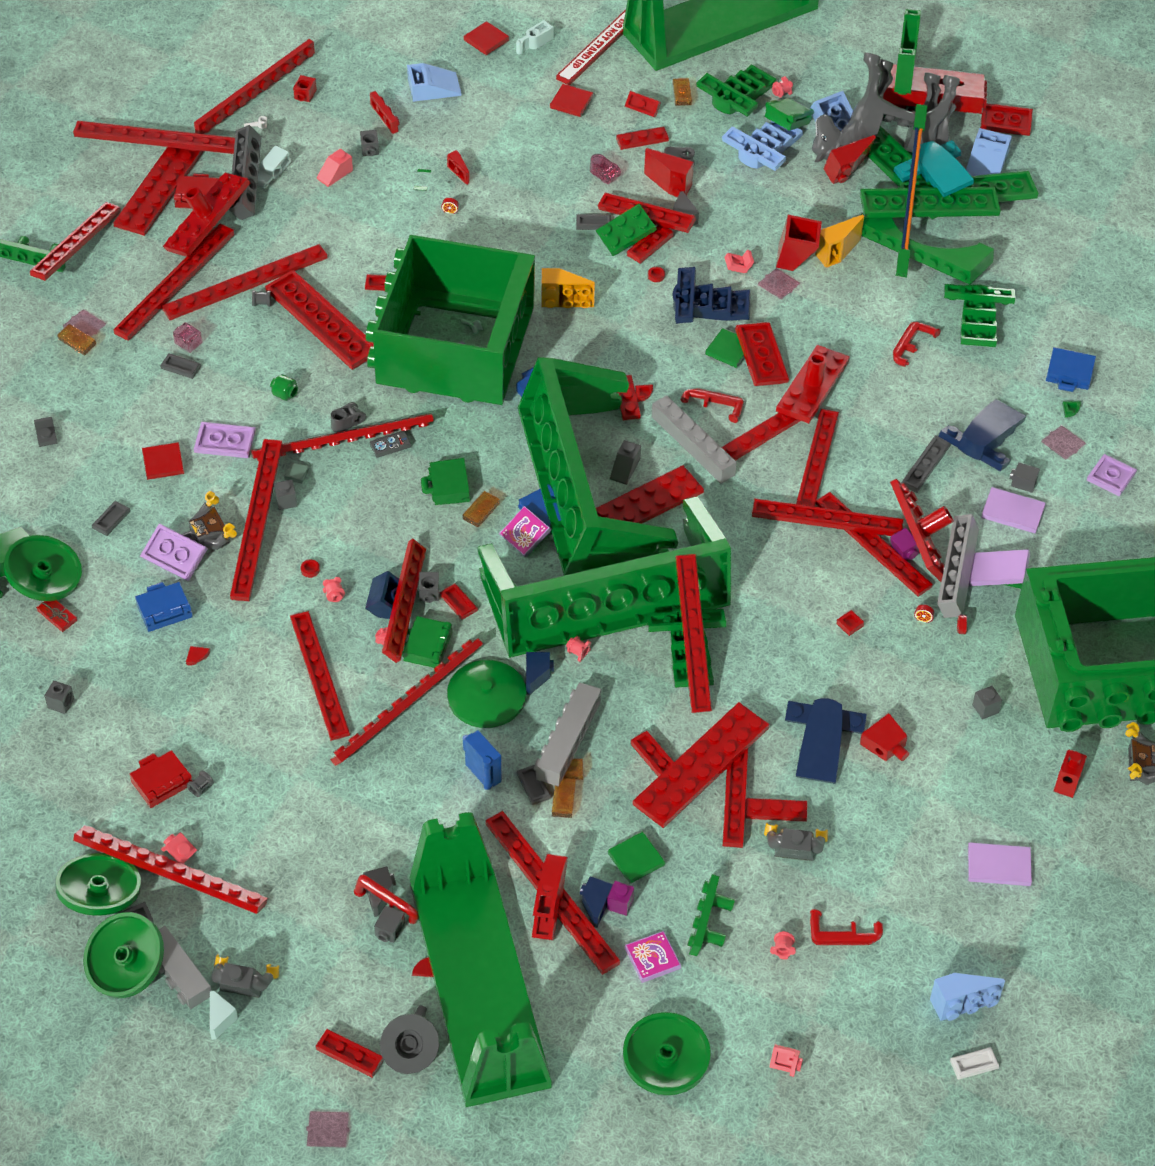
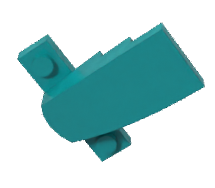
(938, 167)

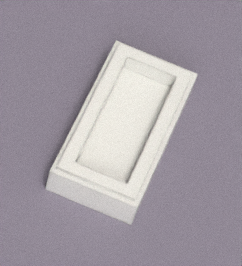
(974, 1063)

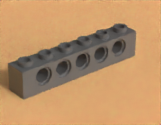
(246, 165)

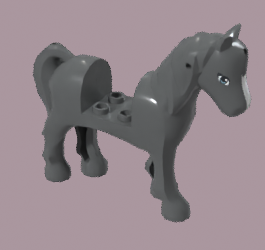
(874, 109)

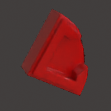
(643, 392)
(196, 655)
(422, 968)

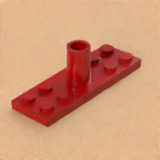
(205, 213)
(812, 384)
(923, 527)

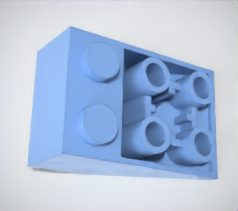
(431, 82)
(988, 153)
(964, 994)

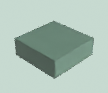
(296, 472)

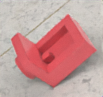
(739, 263)
(179, 847)
(786, 1059)

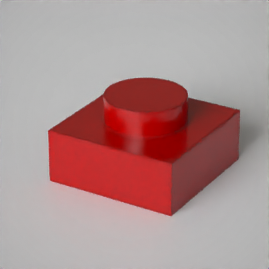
(850, 622)

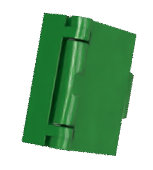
(788, 113)
(448, 482)
(427, 642)

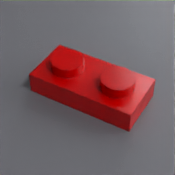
(642, 104)

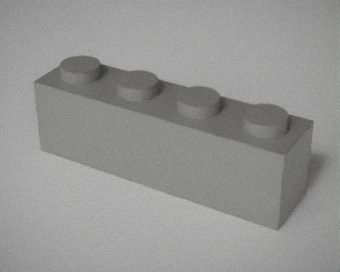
(182, 973)

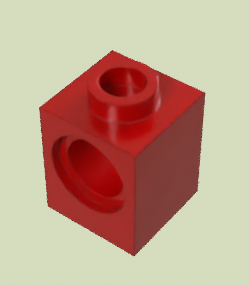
(304, 88)

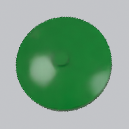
(42, 568)
(486, 693)
(97, 884)
(123, 955)
(666, 1053)

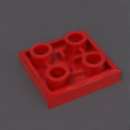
(486, 38)
(571, 100)
(162, 461)

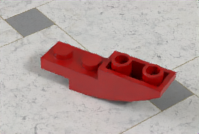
(548, 896)

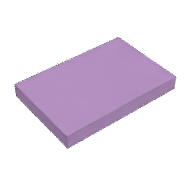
(224, 440)
(1013, 510)
(173, 552)
(999, 567)
(999, 864)

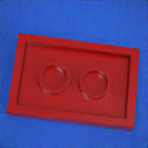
(1006, 119)

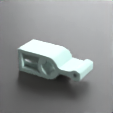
(535, 37)
(272, 165)

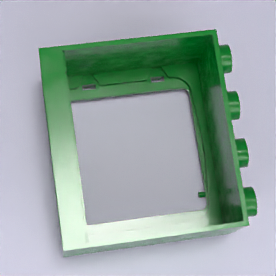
(456, 280)
(1086, 593)

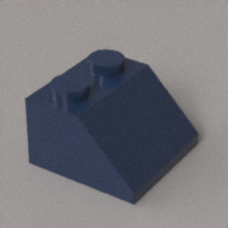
(382, 595)

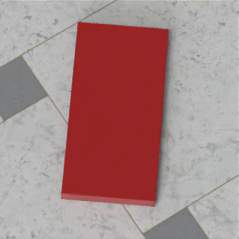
(762, 354)

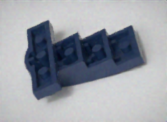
(707, 301)
(986, 433)
(822, 736)

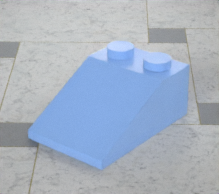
(834, 106)

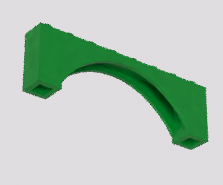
(907, 52)
(960, 263)

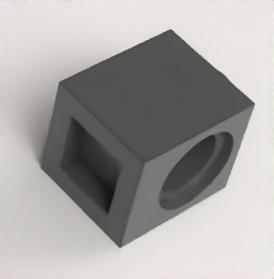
(369, 142)
(429, 586)
(59, 697)
(389, 924)

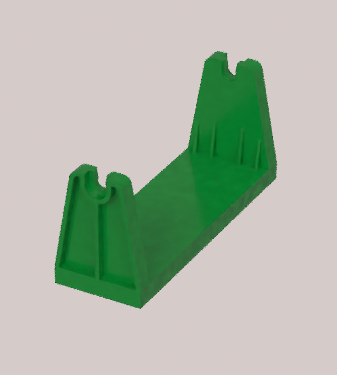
(701, 25)
(581, 537)
(605, 597)
(475, 965)

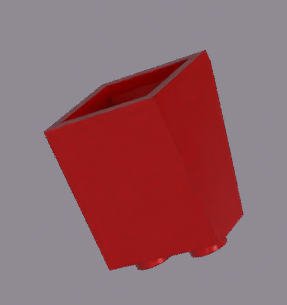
(798, 241)

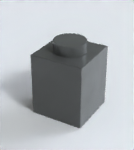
(1024, 477)
(285, 494)
(987, 702)

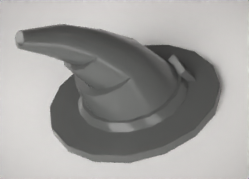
(409, 1042)

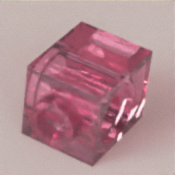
(187, 337)

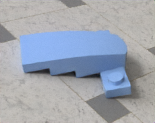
(763, 145)

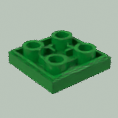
(726, 348)
(636, 857)

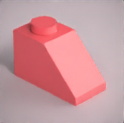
(335, 167)

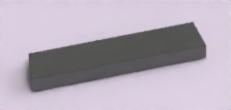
(926, 463)

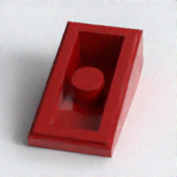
(457, 166)

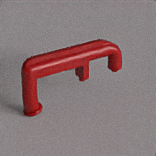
(906, 339)
(715, 397)
(366, 883)
(842, 937)

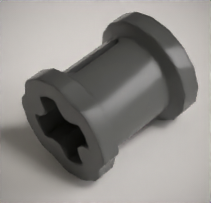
(261, 298)
(200, 783)

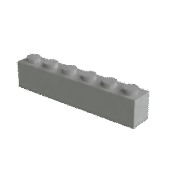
(693, 439)
(958, 566)
(568, 734)

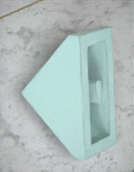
(221, 1015)

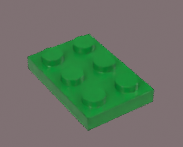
(626, 230)

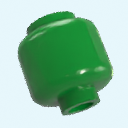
(284, 387)

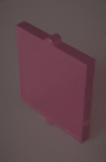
(778, 283)
(86, 323)
(1063, 442)
(327, 1129)

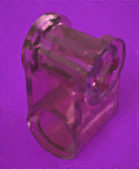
(602, 168)

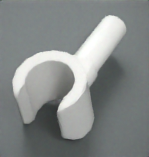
(262, 123)

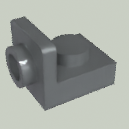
(45, 431)

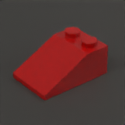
(846, 159)
(669, 171)

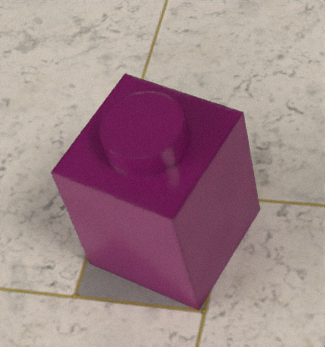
(904, 544)
(620, 898)

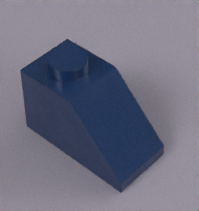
(537, 670)
(595, 898)

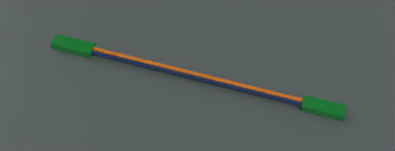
(904, 253)

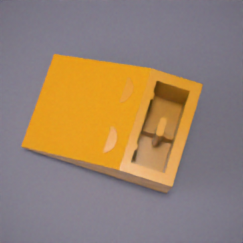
(839, 240)
(566, 289)

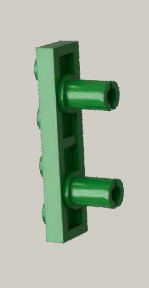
(23, 253)
(702, 933)

